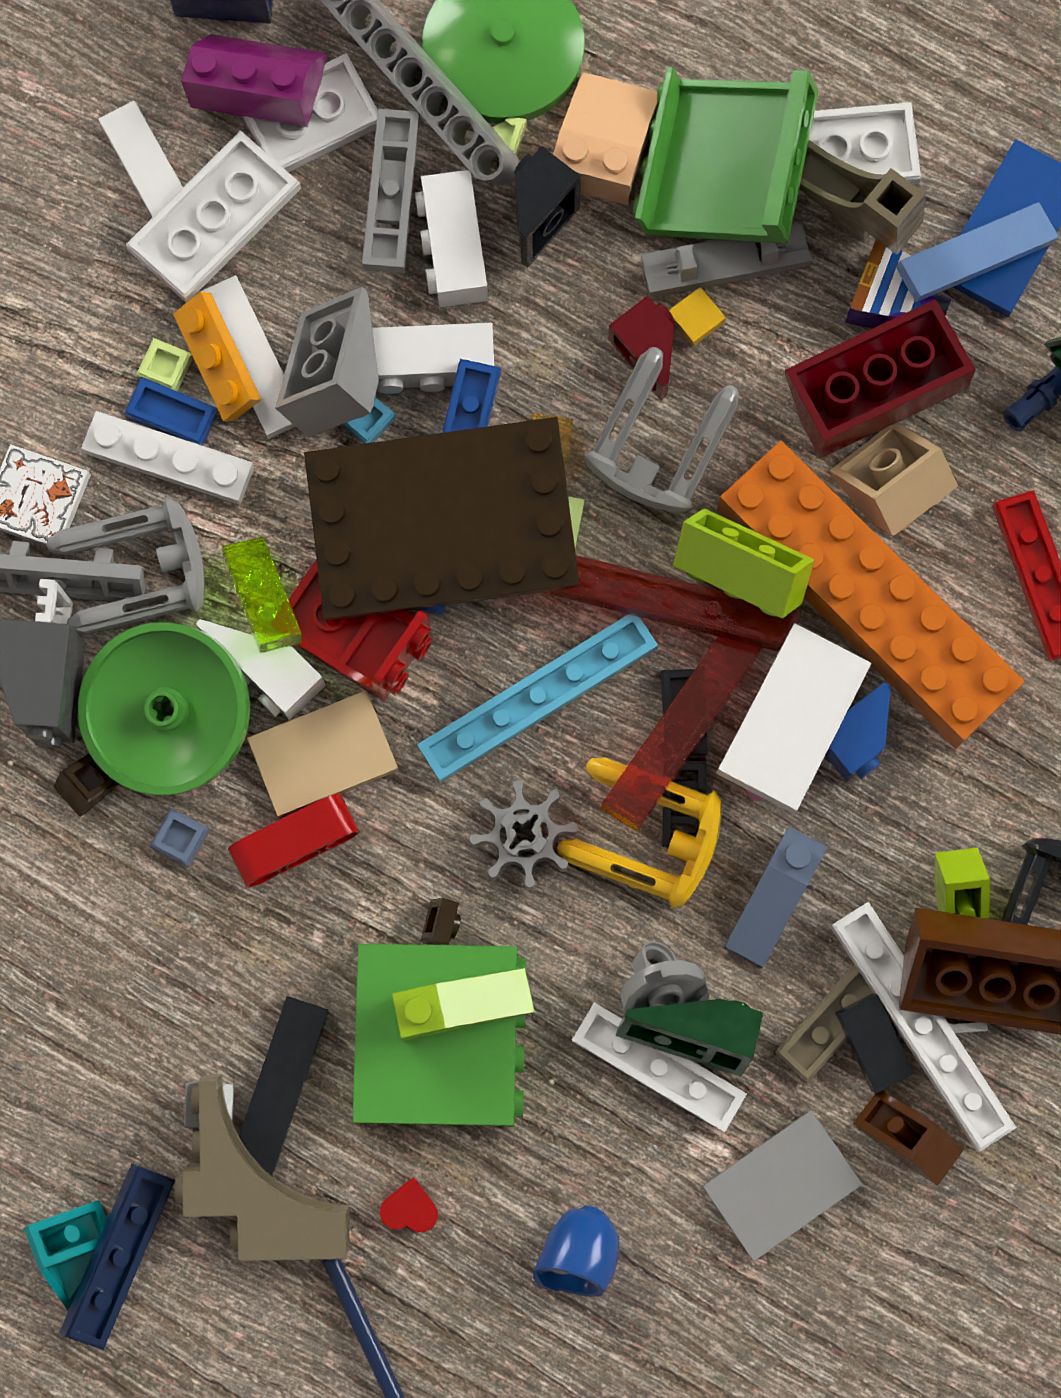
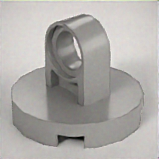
(662, 982)

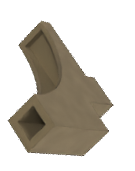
(863, 201)
(229, 1182)

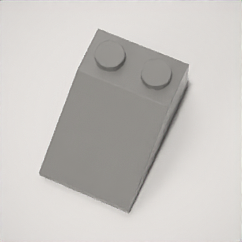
(331, 366)

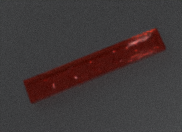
(677, 604)
(679, 731)

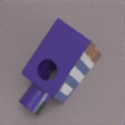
(883, 292)

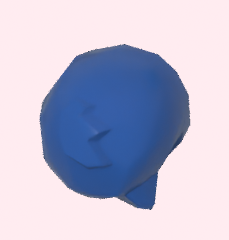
(582, 1246)

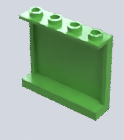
(726, 158)
(439, 1077)

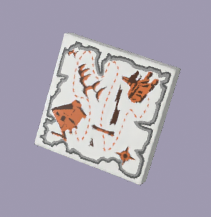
(38, 494)

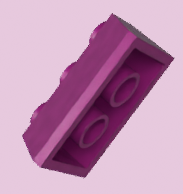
(253, 79)

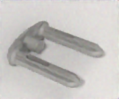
(637, 483)
(183, 554)

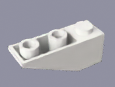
(279, 674)

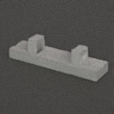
(391, 190)
(721, 263)
(78, 579)

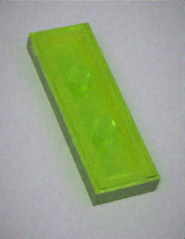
(261, 594)

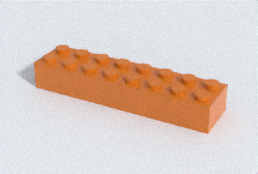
(874, 596)

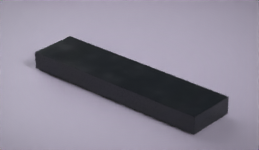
(282, 1081)

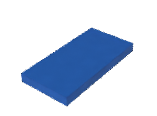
(1019, 182)

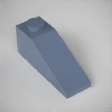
(775, 897)

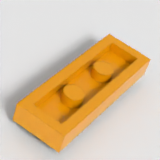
(217, 356)

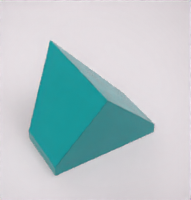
(65, 1246)

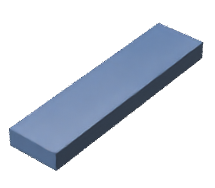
(977, 252)

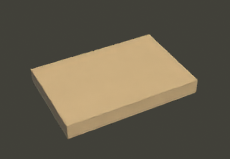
(322, 754)

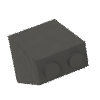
(42, 678)

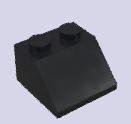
(545, 201)

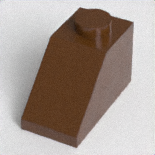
(909, 1136)

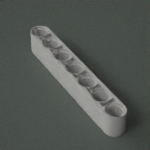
(431, 90)

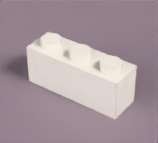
(452, 238)
(428, 354)

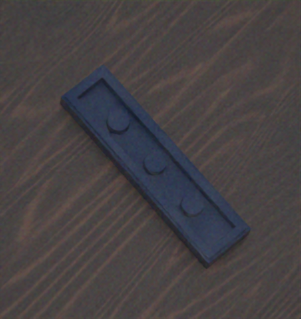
(117, 1256)

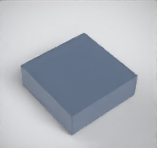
(180, 837)

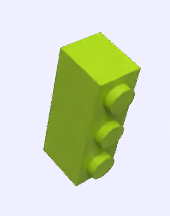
(743, 563)

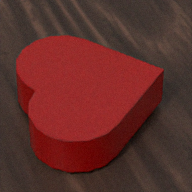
(410, 1208)

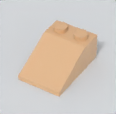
(606, 135)

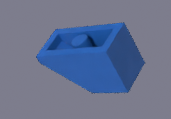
(861, 735)

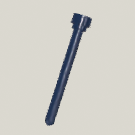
(362, 1328)

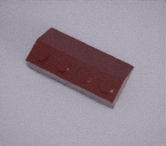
(879, 378)

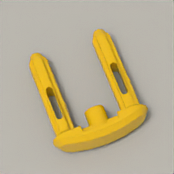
(695, 850)

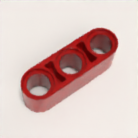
(293, 840)

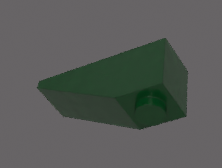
(705, 1032)

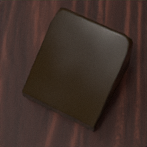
(84, 785)

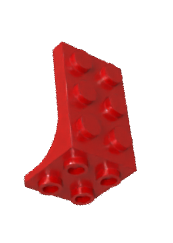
(362, 649)

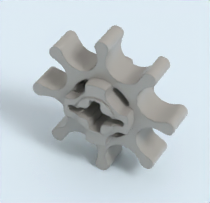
(507, 822)

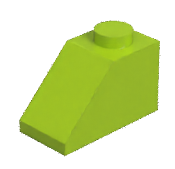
(962, 883)

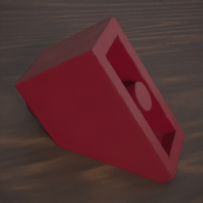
(640, 329)

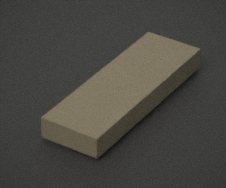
(820, 1031)

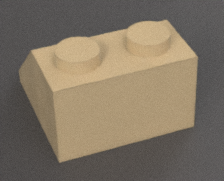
(895, 477)

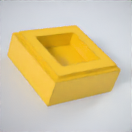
(697, 316)

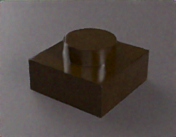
(441, 922)

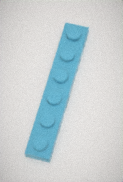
(537, 696)

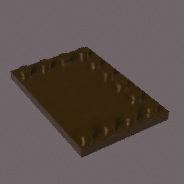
(441, 519)

